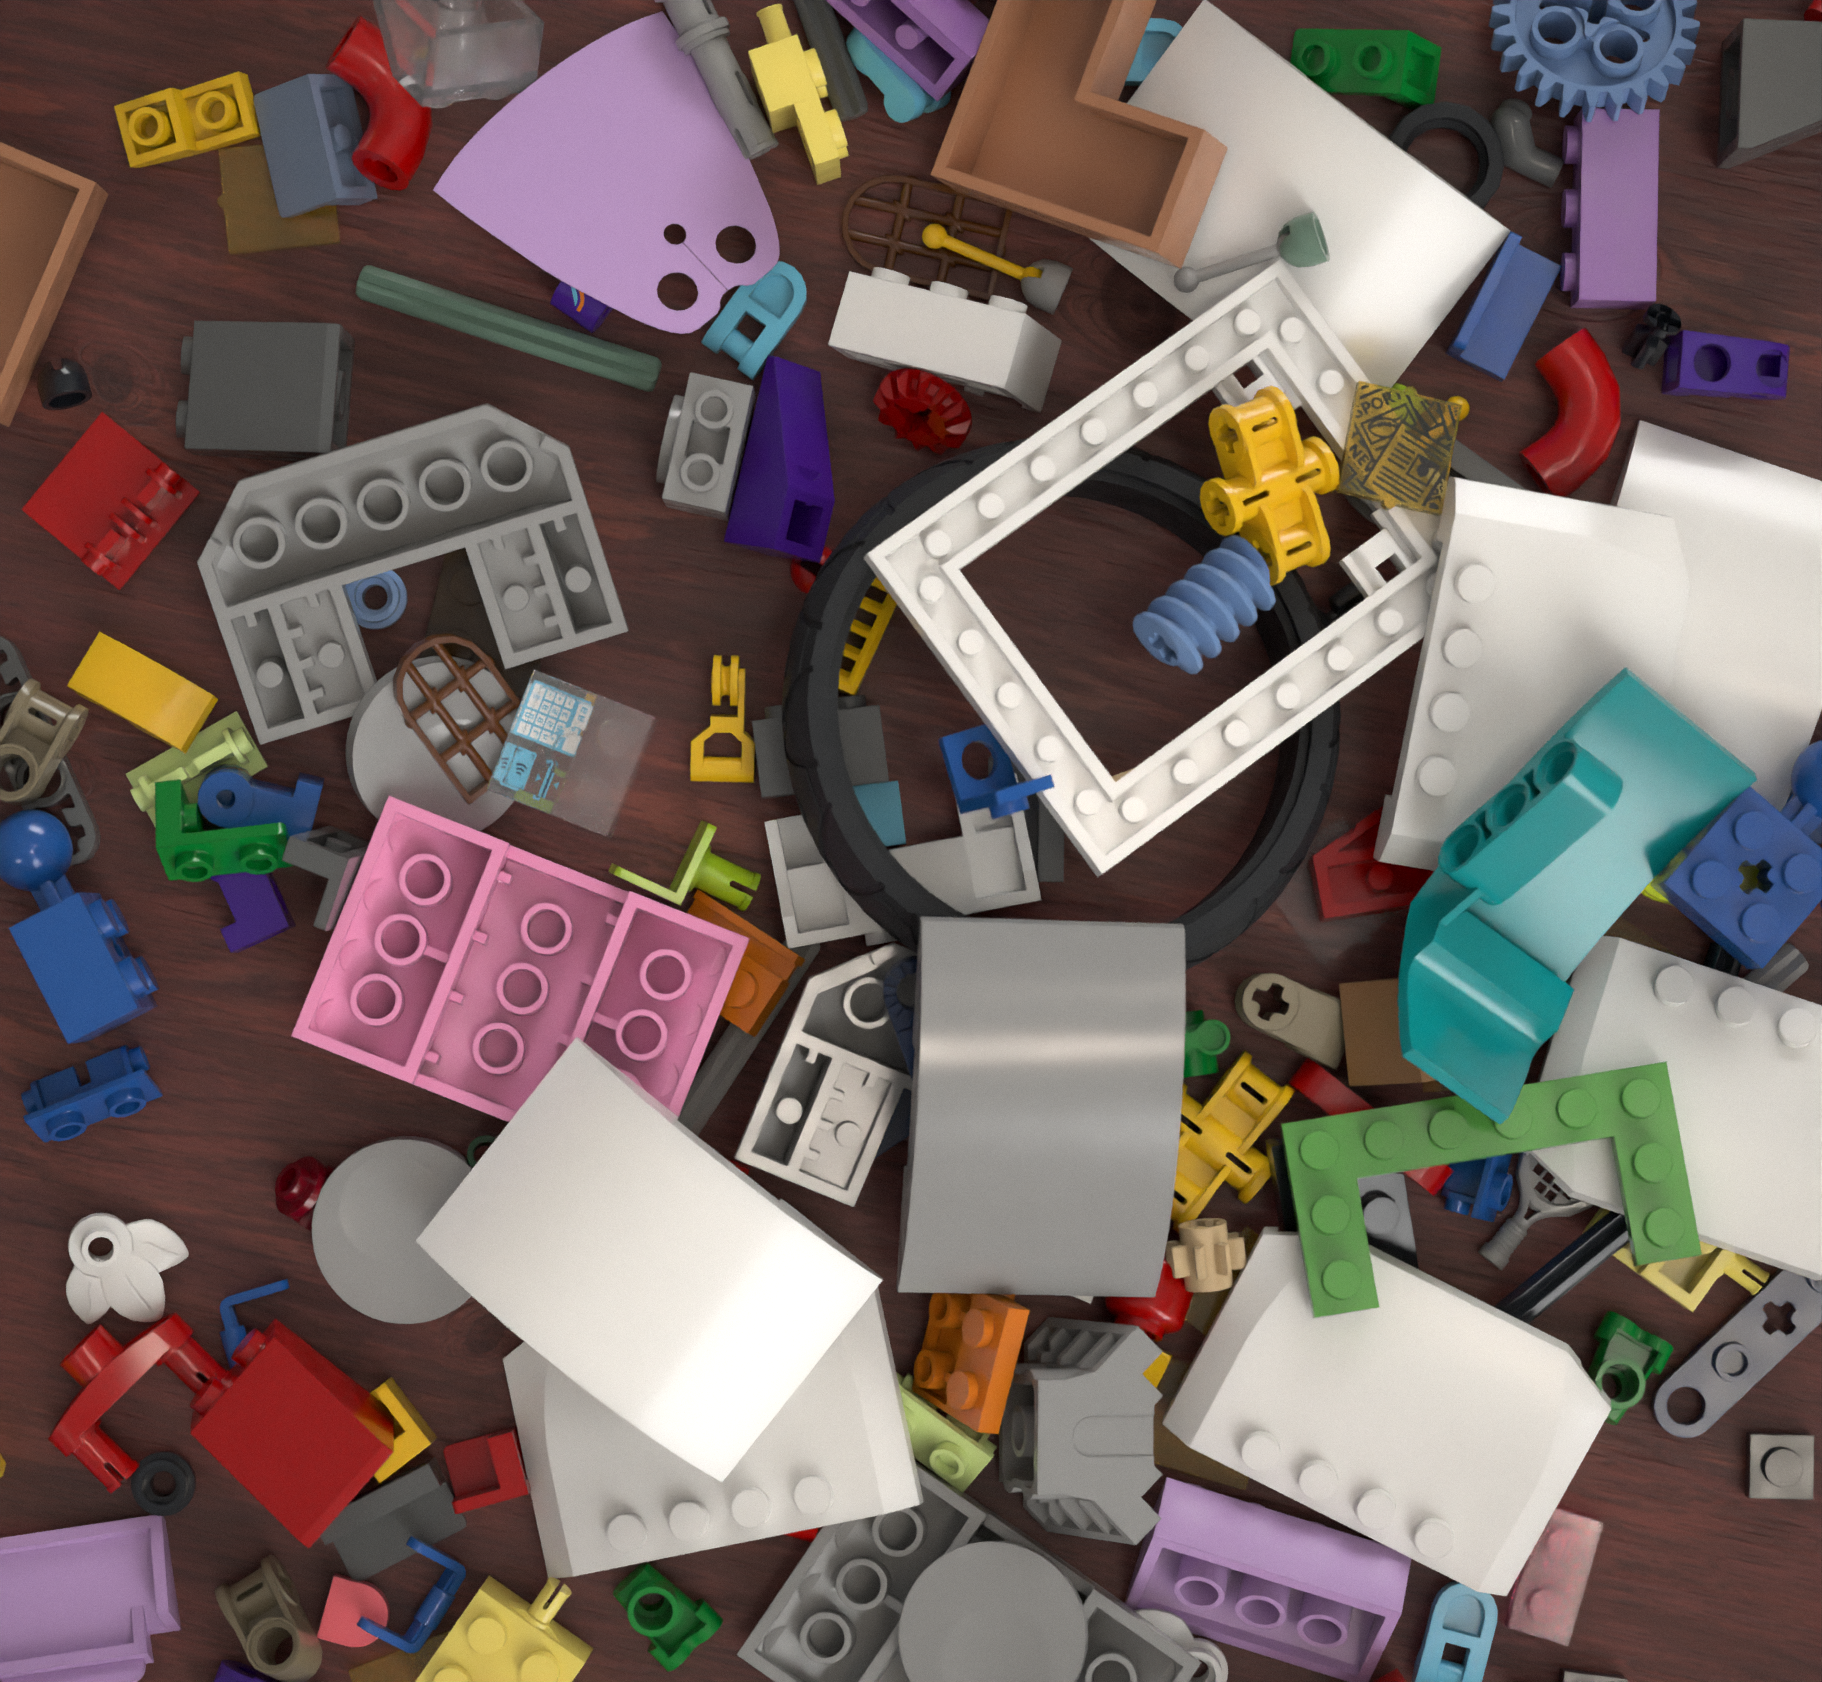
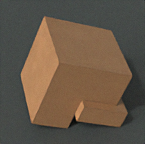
(1374, 1038)

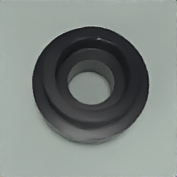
(145, 1492)

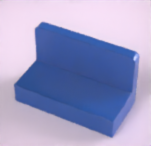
(1503, 309)

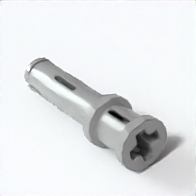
(704, 37)

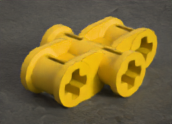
(1270, 482)
(1227, 1123)

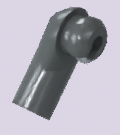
(1518, 144)

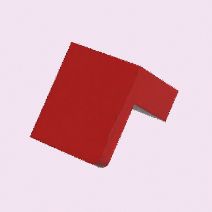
(486, 1470)

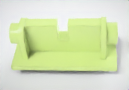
(216, 745)
(943, 1443)

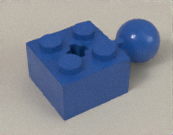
(1750, 832)
(76, 938)

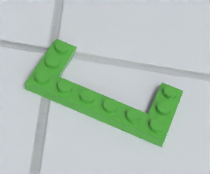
(1621, 1104)

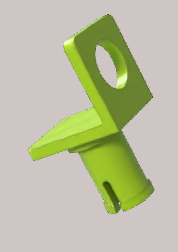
(702, 871)

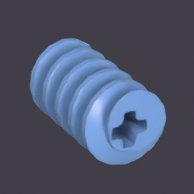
(1206, 606)

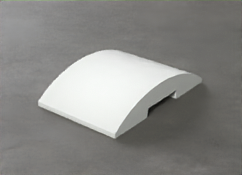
(1392, 227)
(1755, 597)
(646, 1263)

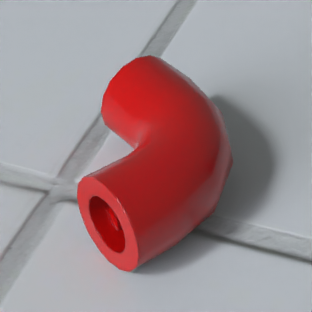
(397, 122)
(1585, 419)

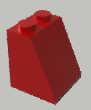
(293, 1429)

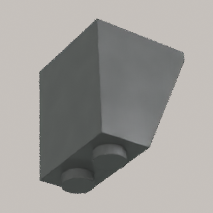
(1768, 88)
(266, 389)

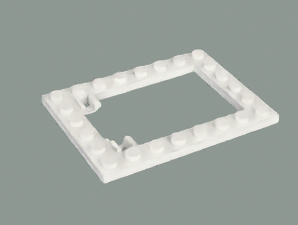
(1284, 345)

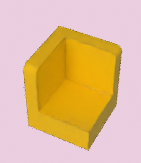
(410, 1429)

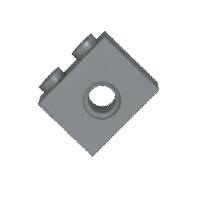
(705, 445)

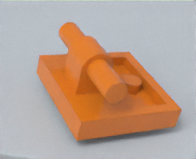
(970, 1356)

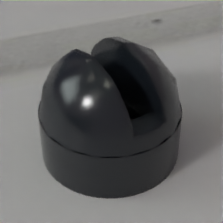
(64, 386)

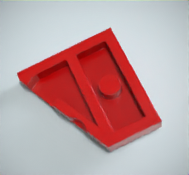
(1356, 884)

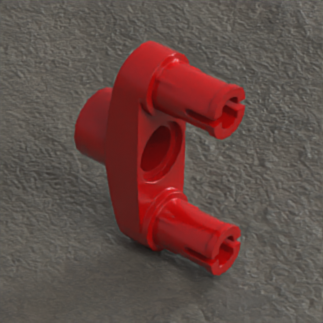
(108, 1372)

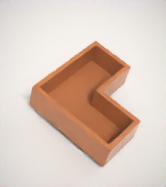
(1054, 142)
(43, 235)

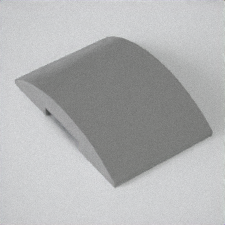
(1043, 1107)
(849, 1589)

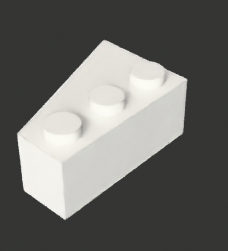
(947, 335)

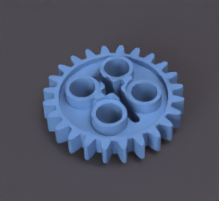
(1590, 32)

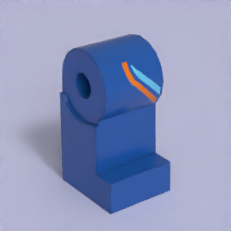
(235, 799)

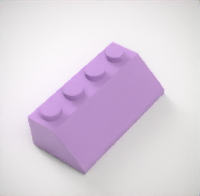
(1270, 1581)

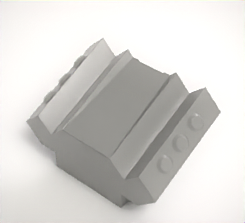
(1083, 1430)

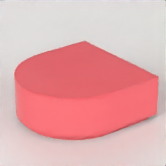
(345, 1605)

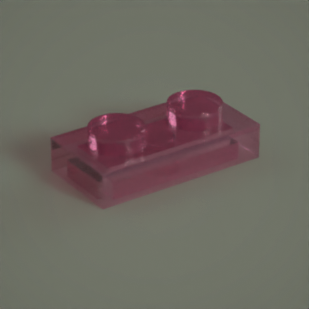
(1555, 1577)

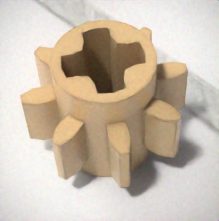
(1206, 1255)

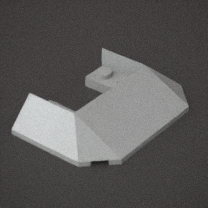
(383, 504)
(833, 1081)

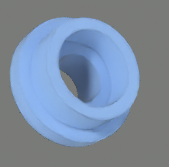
(390, 612)

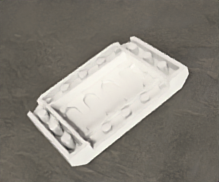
(1522, 629)
(1741, 1088)
(1398, 1420)
(623, 1499)

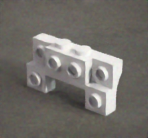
(969, 872)

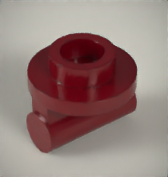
(299, 1189)

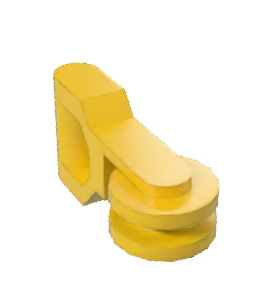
(732, 682)

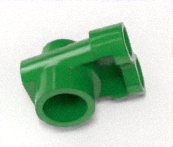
(1202, 1043)
(1628, 1358)
(673, 1623)

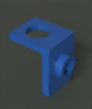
(998, 790)

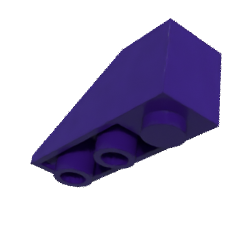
(786, 470)

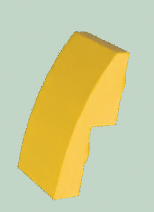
(188, 120)
(142, 692)

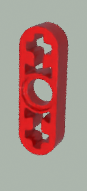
(1338, 1099)

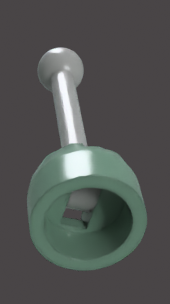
(1298, 243)

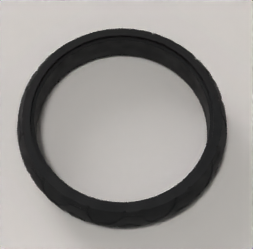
(811, 724)

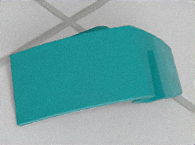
(1542, 880)

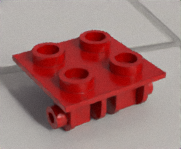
(111, 501)

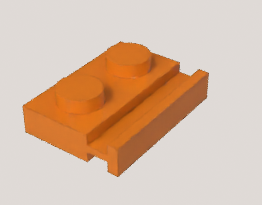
(762, 970)

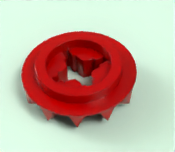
(911, 390)

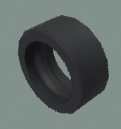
(1469, 124)

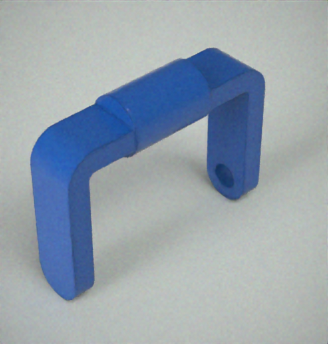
(233, 1331)
(433, 1607)

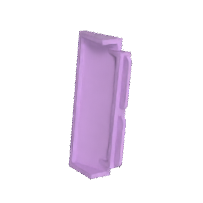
(85, 1601)

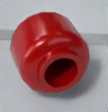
(1157, 1314)

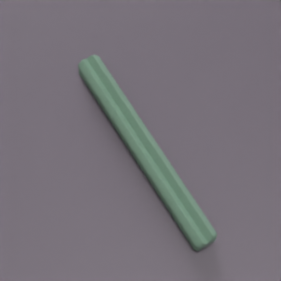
(508, 328)

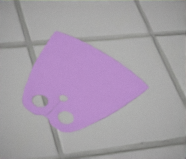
(602, 162)

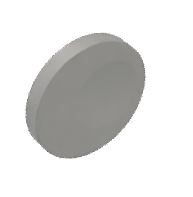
(391, 760)
(370, 1227)
(993, 1618)

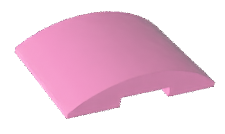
(488, 962)

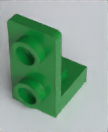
(1369, 63)
(198, 854)

